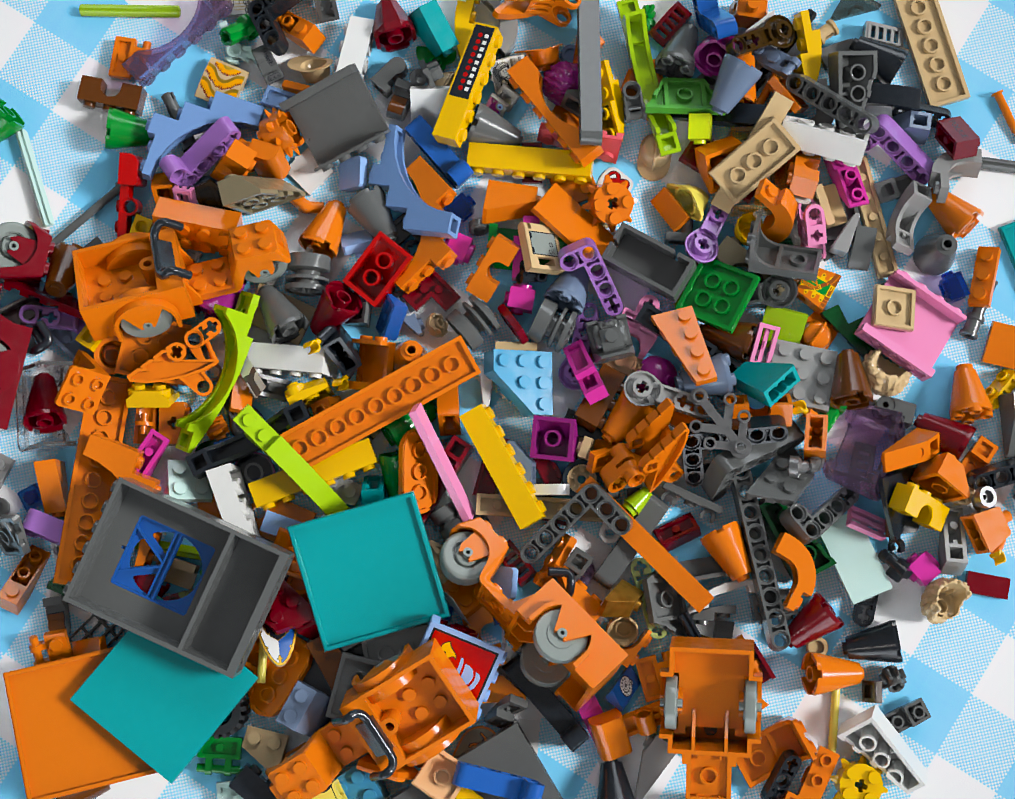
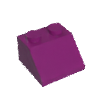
(554, 438)

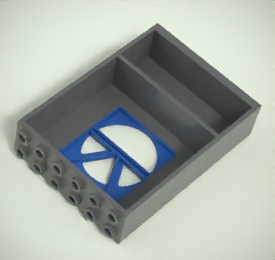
(214, 621)

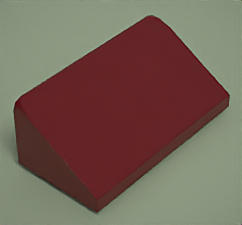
(678, 532)

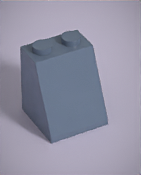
(305, 709)

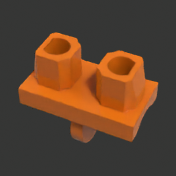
(144, 421)

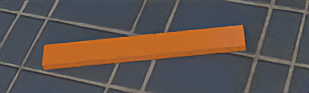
(658, 557)

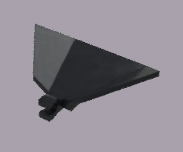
(895, 522)

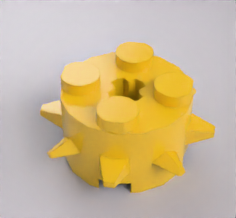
(850, 773)

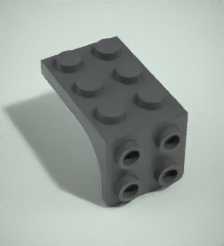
(780, 259)

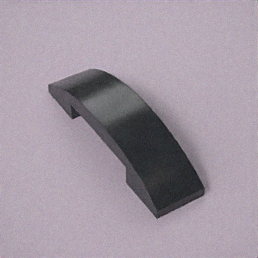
(895, 96)

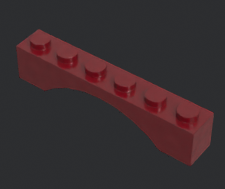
(458, 453)

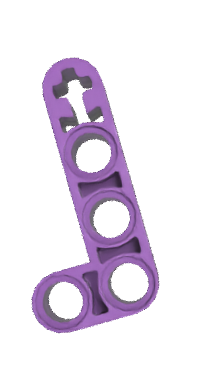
(901, 149)
(201, 155)
(598, 277)
(42, 525)

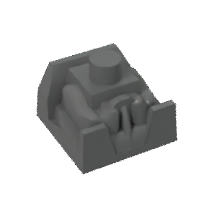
(609, 339)

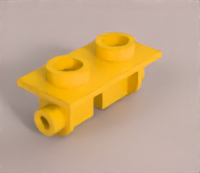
(1003, 382)

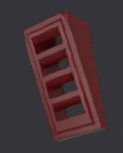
(682, 11)
(529, 575)

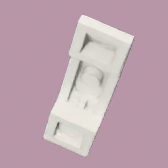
(725, 587)

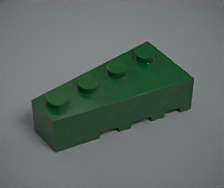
(773, 527)

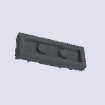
(691, 500)

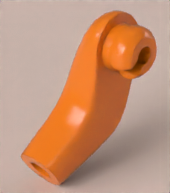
(306, 206)

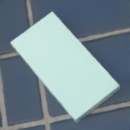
(856, 561)

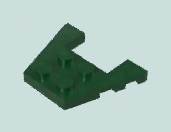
(837, 319)

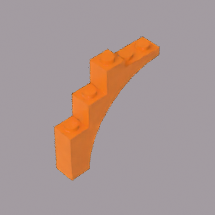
(431, 250)
(124, 462)

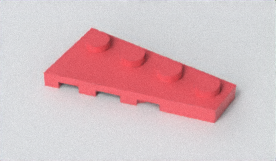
(610, 143)

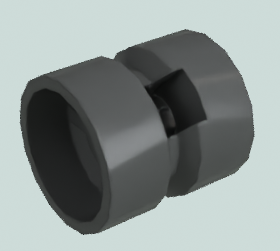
(446, 519)

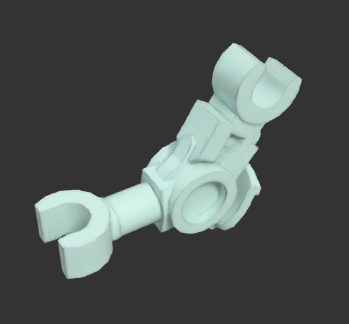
(237, 51)

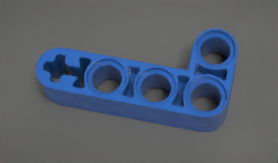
(714, 19)
(441, 156)
(496, 782)

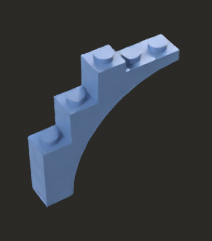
(192, 120)
(402, 197)

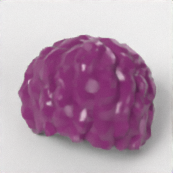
(558, 80)

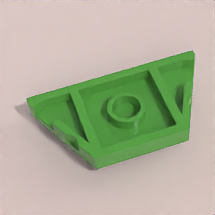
(681, 97)

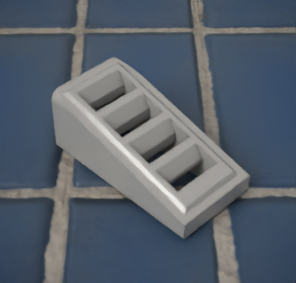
(878, 27)
(843, 241)

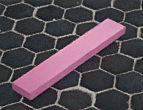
(441, 462)

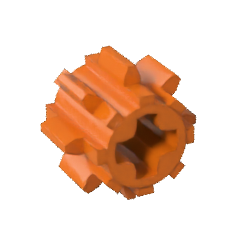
(218, 429)

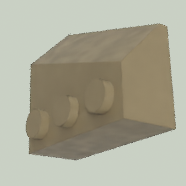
(256, 194)

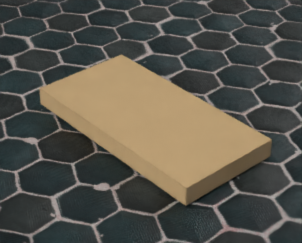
(754, 160)

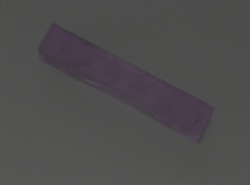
(147, 64)

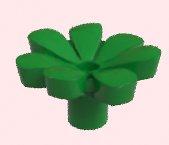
(650, 14)

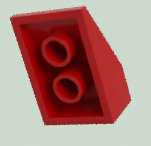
(378, 269)

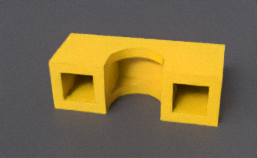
(920, 505)

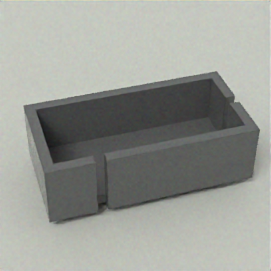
(649, 262)

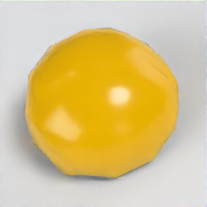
(742, 227)

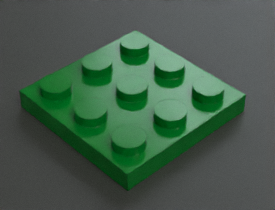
(719, 294)

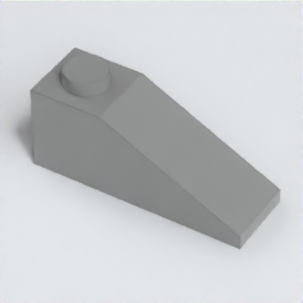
(952, 544)
(652, 764)

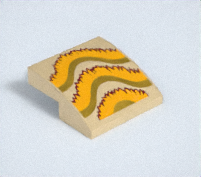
(221, 77)

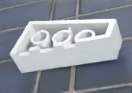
(356, 44)
(827, 140)
(291, 360)
(232, 497)
(884, 748)

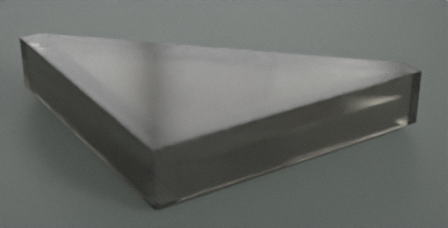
(852, 8)

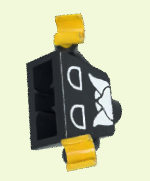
(340, 349)

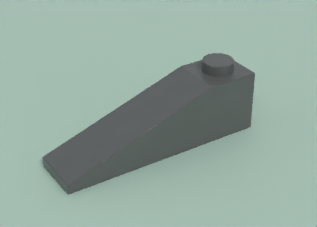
(852, 77)

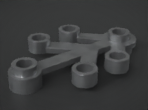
(722, 426)

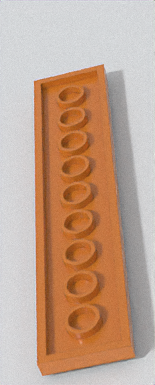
(382, 402)
(89, 479)

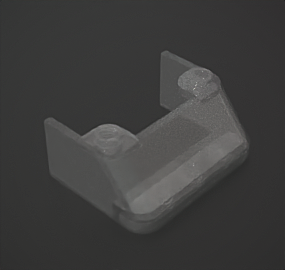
(35, 441)

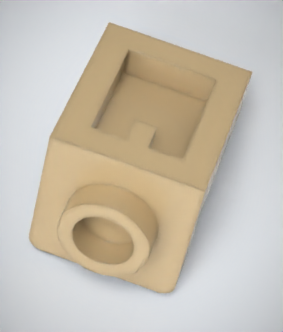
(584, 447)

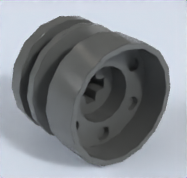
(307, 274)
(473, 322)
(552, 325)

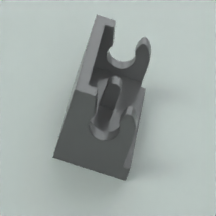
(12, 310)

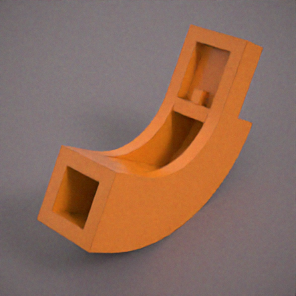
(782, 205)
(802, 568)

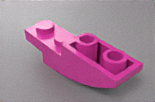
(847, 183)

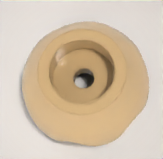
(436, 325)

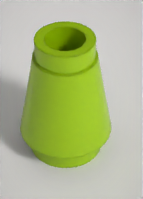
(636, 501)

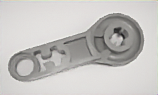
(657, 393)

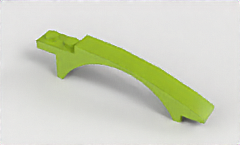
(638, 48)
(235, 327)
(280, 451)

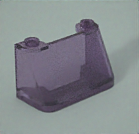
(859, 456)

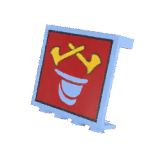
(471, 657)

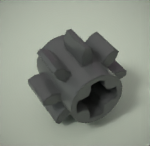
(893, 678)

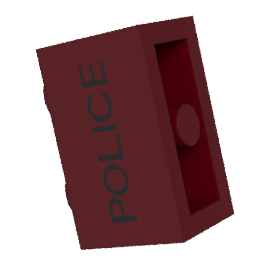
(957, 138)

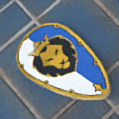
(277, 647)

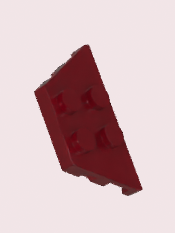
(288, 611)

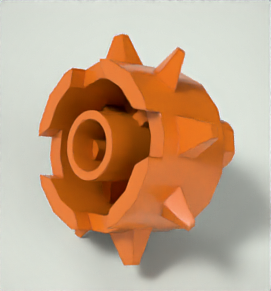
(280, 130)
(598, 203)

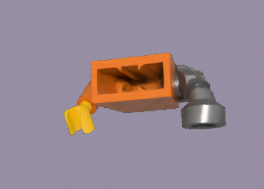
(814, 442)
(988, 525)

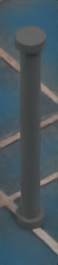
(87, 214)

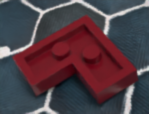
(435, 288)

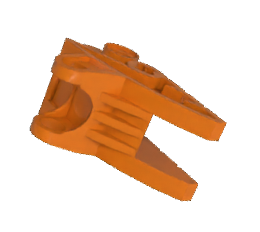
(544, 8)
(176, 370)
(654, 454)

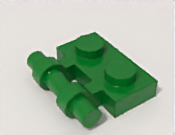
(222, 748)

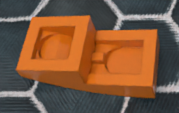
(979, 454)

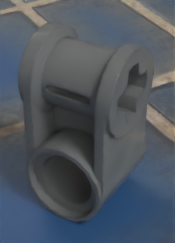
(633, 105)

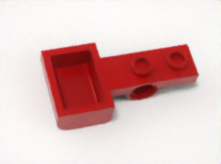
(128, 178)

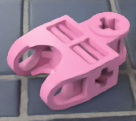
(812, 227)
(642, 334)

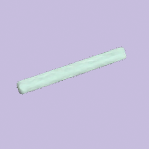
(35, 178)

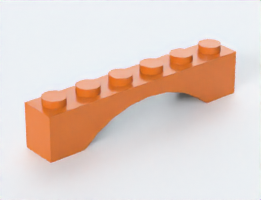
(529, 81)

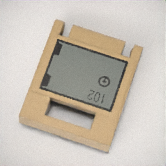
(538, 243)

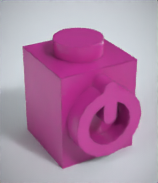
(463, 247)
(520, 299)
(923, 567)

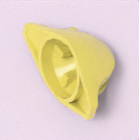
(691, 199)

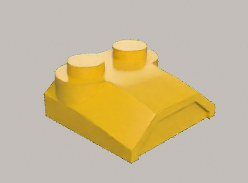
(308, 392)
(151, 395)

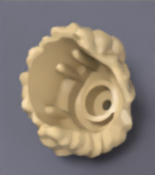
(883, 376)
(944, 599)

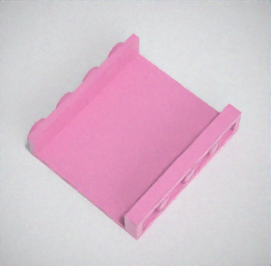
(932, 329)

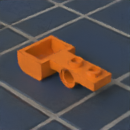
(270, 159)
(612, 729)
(816, 775)

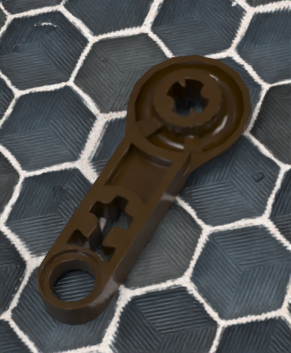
(764, 37)

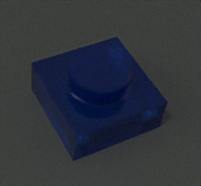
(30, 497)

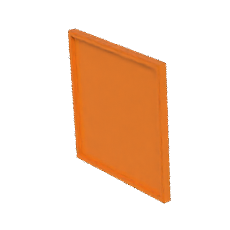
(56, 740)

